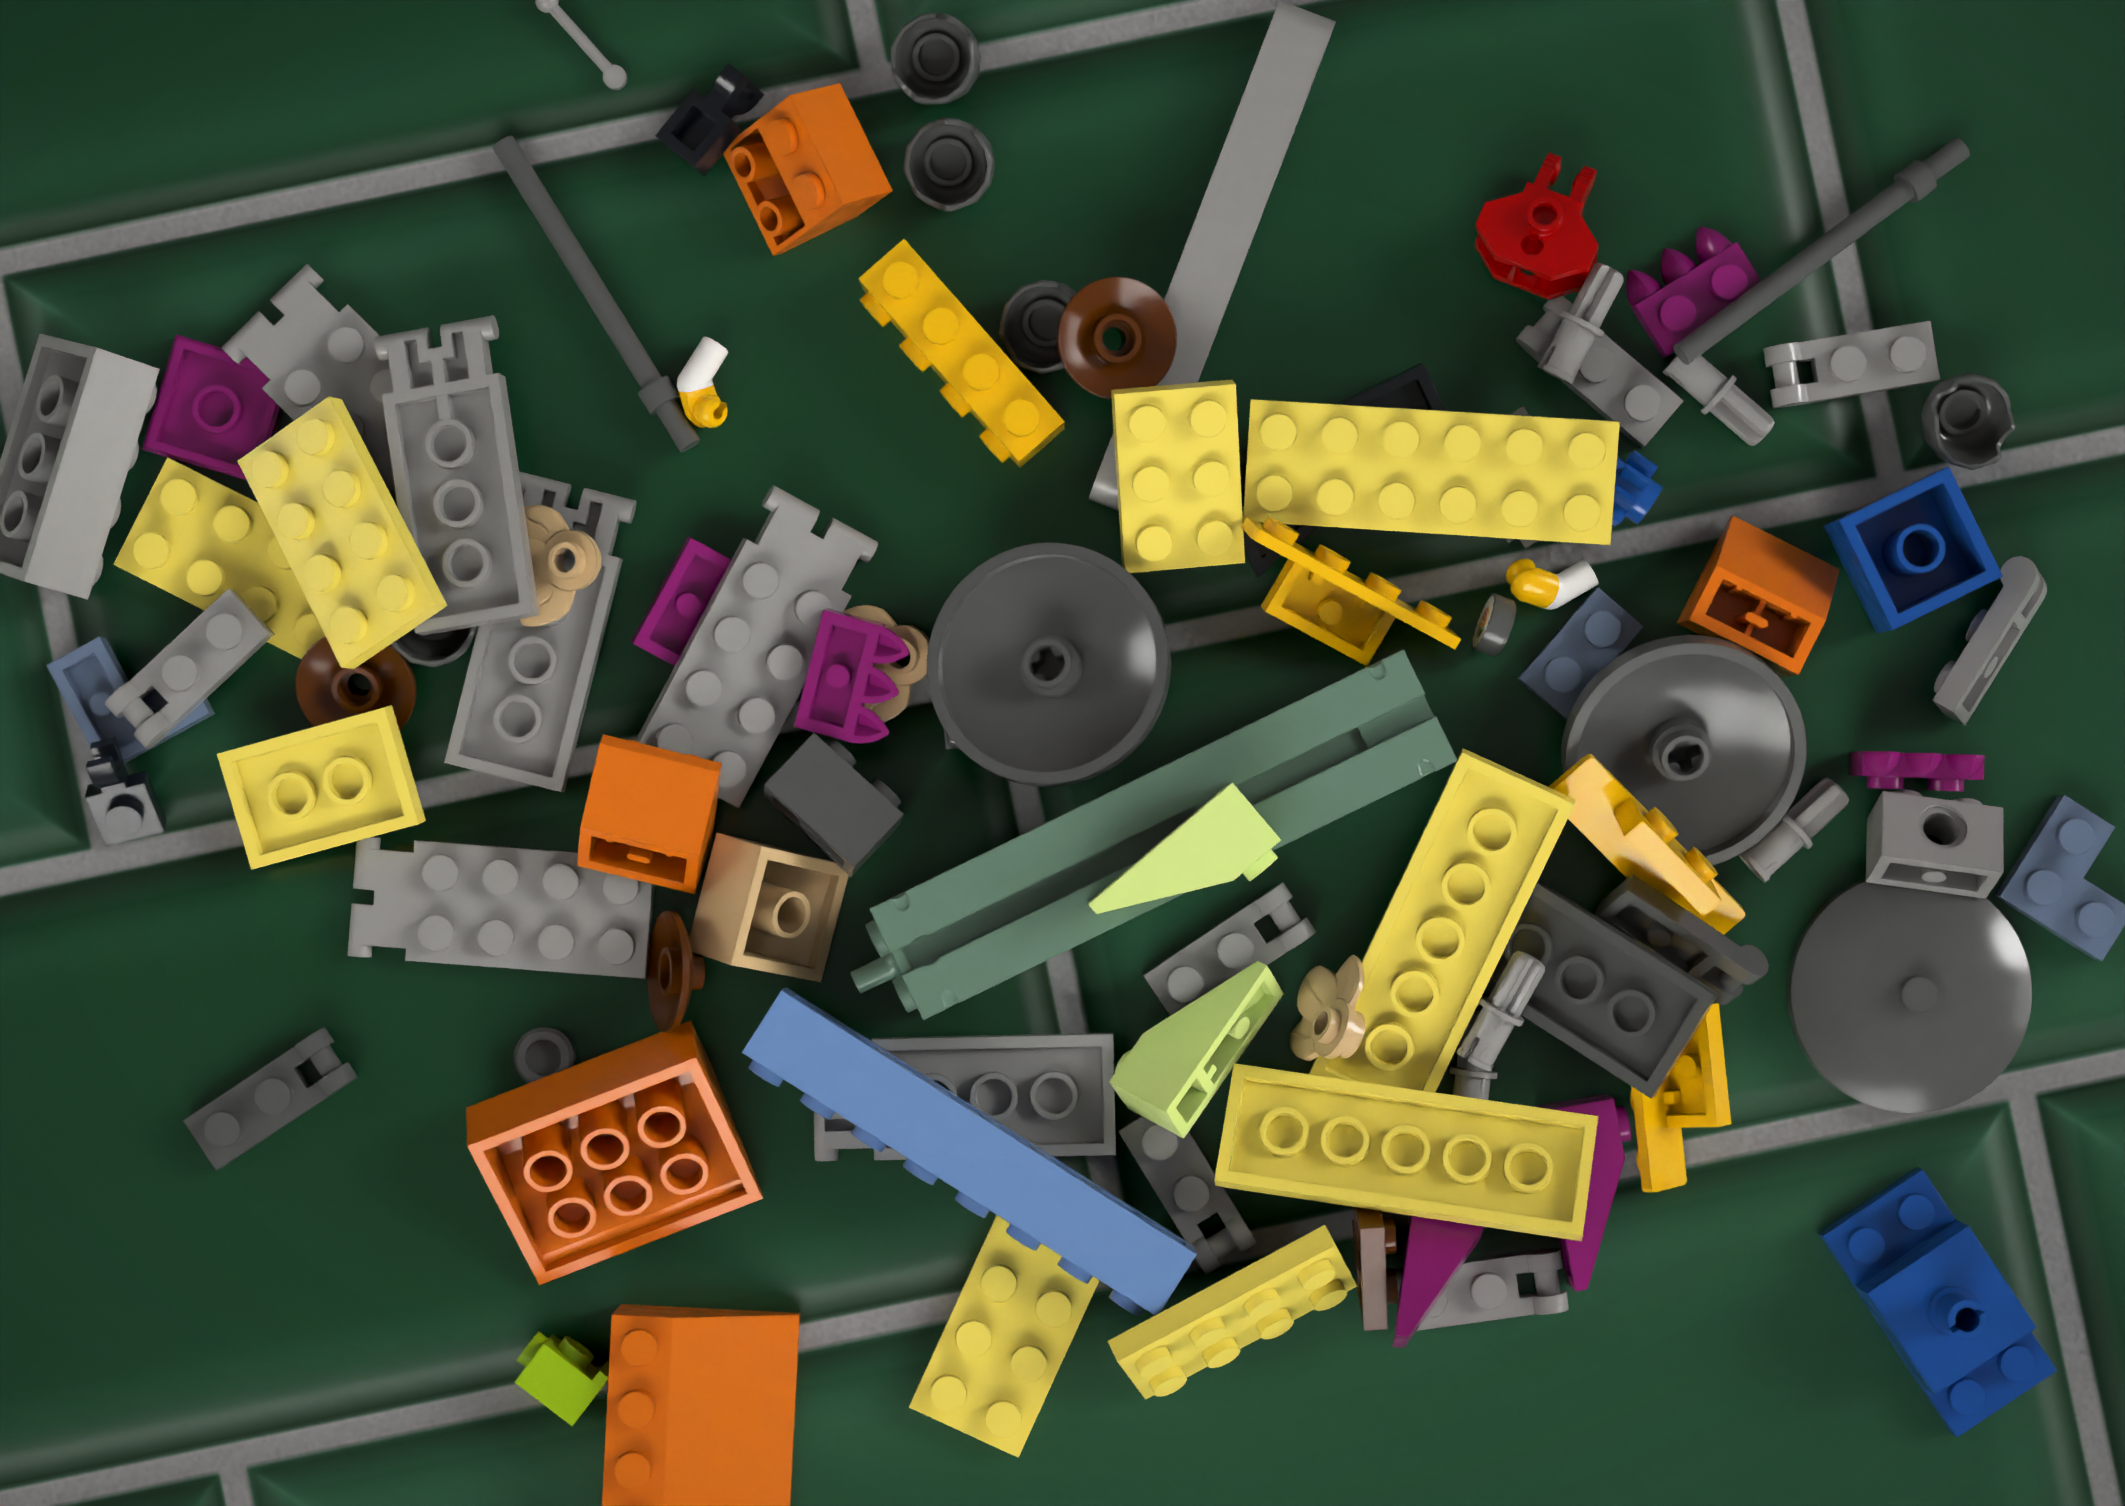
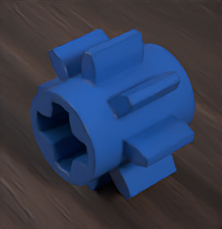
(1634, 488)

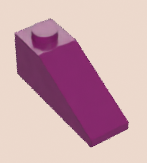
(1607, 1165)
(1431, 1261)

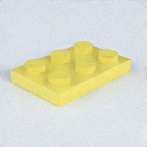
(1178, 476)
(321, 787)

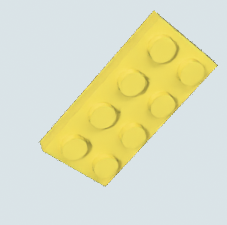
(342, 533)
(209, 539)
(1233, 1314)
(1003, 1342)

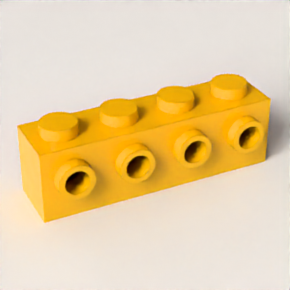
(960, 351)

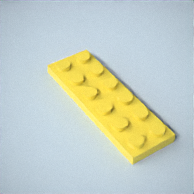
(1431, 471)
(1450, 922)
(1407, 1151)

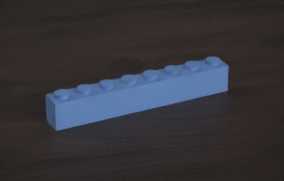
(970, 1152)

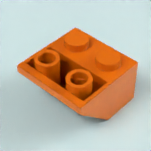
(806, 167)
(1762, 596)
(649, 814)

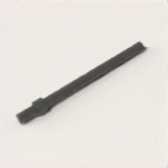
(1909, 185)
(656, 392)

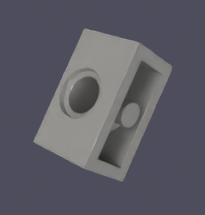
(1905, 857)

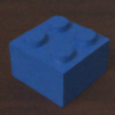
(1913, 550)

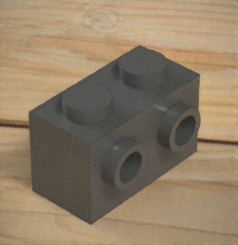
(834, 802)

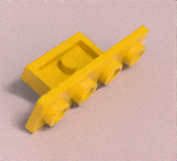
(1335, 605)
(1644, 844)
(1689, 1098)

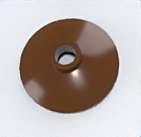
(1145, 332)
(329, 693)
(672, 971)

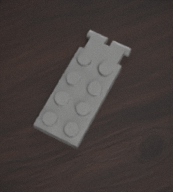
(320, 355)
(459, 472)
(755, 642)
(534, 683)
(500, 909)
(1035, 1084)

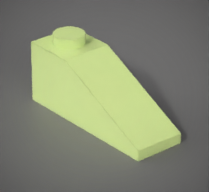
(1203, 851)
(1191, 1053)

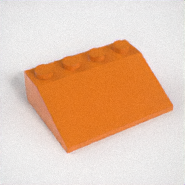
(612, 1153)
(700, 1407)

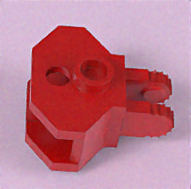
(1540, 234)

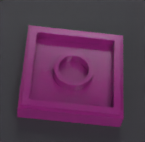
(210, 409)

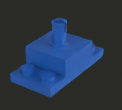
(1939, 1301)

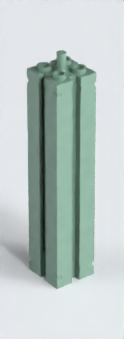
(1035, 890)

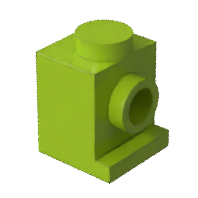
(561, 1375)

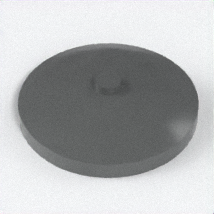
(1048, 664)
(1697, 736)
(1908, 995)

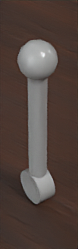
(613, 75)

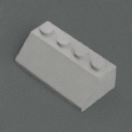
(69, 462)

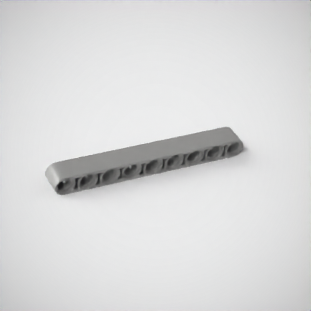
(1235, 198)

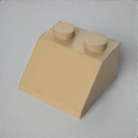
(768, 908)

